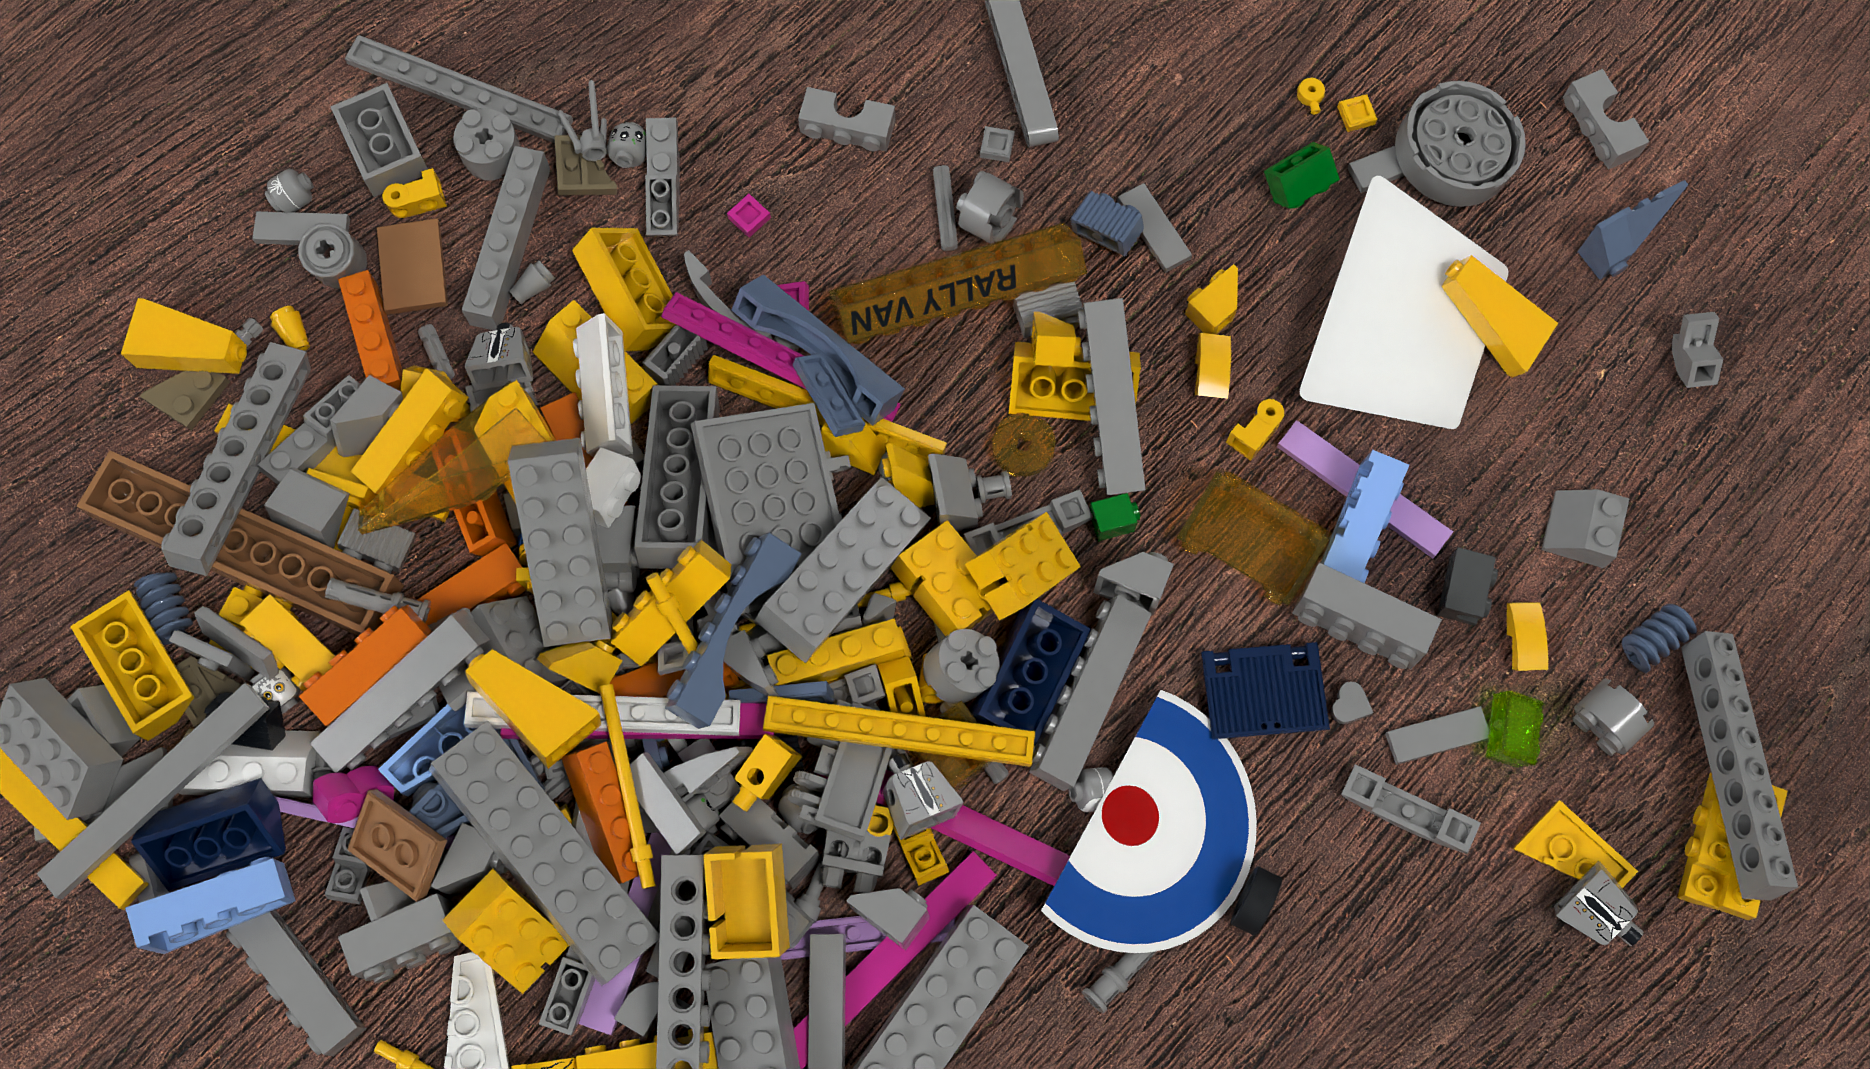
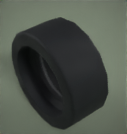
(1256, 901)

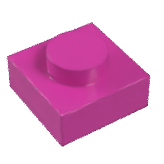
(748, 215)

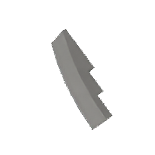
(705, 771)

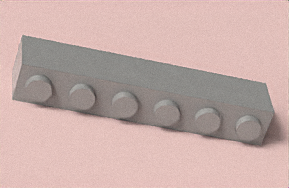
(506, 238)
(1113, 396)
(400, 691)
(1089, 693)
(297, 982)

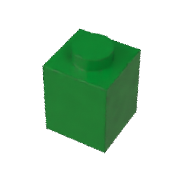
(1114, 516)

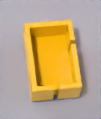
(1030, 559)
(948, 588)
(752, 895)
(505, 931)

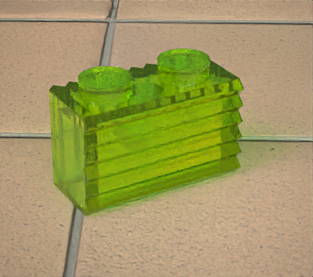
(1514, 729)

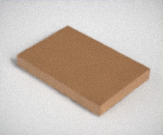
(412, 266)
(397, 845)

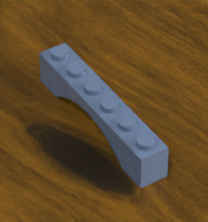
(775, 312)
(702, 687)

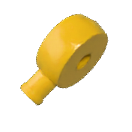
(1311, 93)

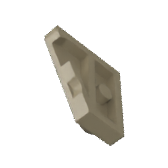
(577, 174)
(186, 395)
(205, 687)

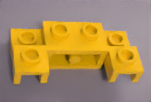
(1709, 869)

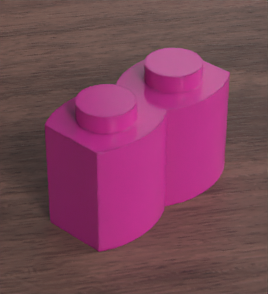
(343, 795)

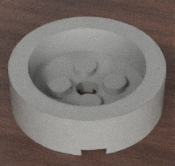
(1437, 159)

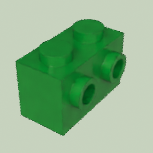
(1302, 175)

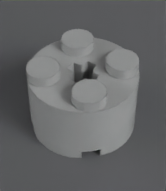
(485, 142)
(989, 207)
(961, 665)
(1613, 717)

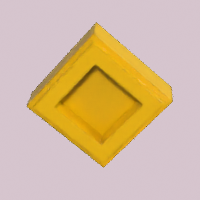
(1357, 113)

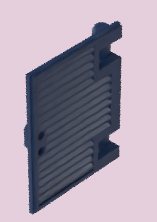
(1265, 691)

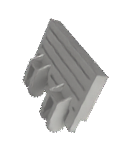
(851, 786)

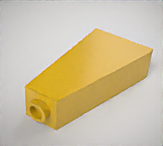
(1498, 314)
(178, 341)
(535, 709)

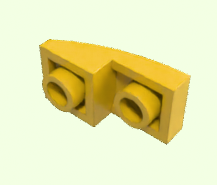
(1214, 365)
(1528, 635)
(923, 856)

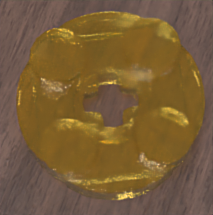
(1031, 429)

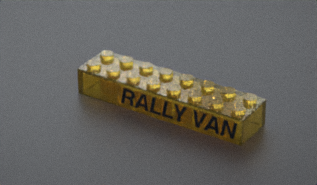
(958, 283)

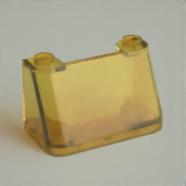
(1254, 535)

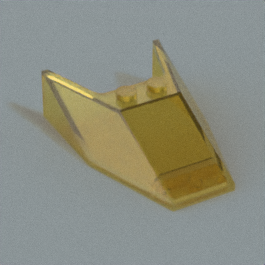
(451, 472)

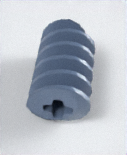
(161, 606)
(1658, 636)

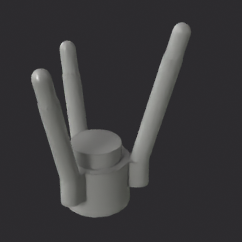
(592, 142)

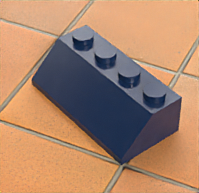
(1032, 669)
(212, 834)

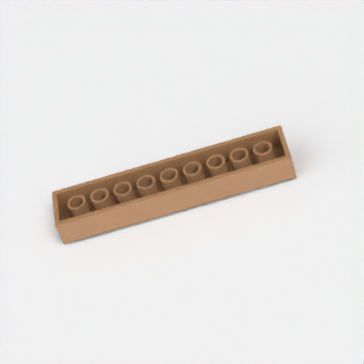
(254, 552)

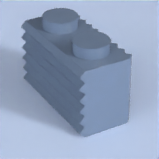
(1107, 222)

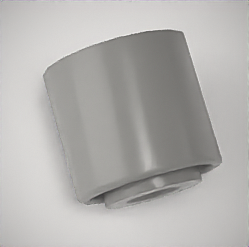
(344, 260)

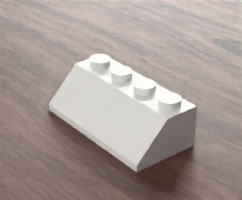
(603, 386)
(283, 770)

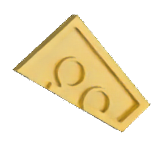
(1571, 846)

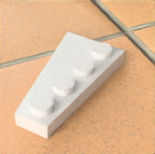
(475, 1020)

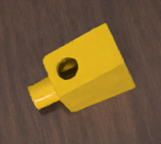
(774, 760)

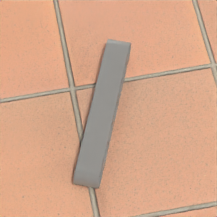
(1022, 72)

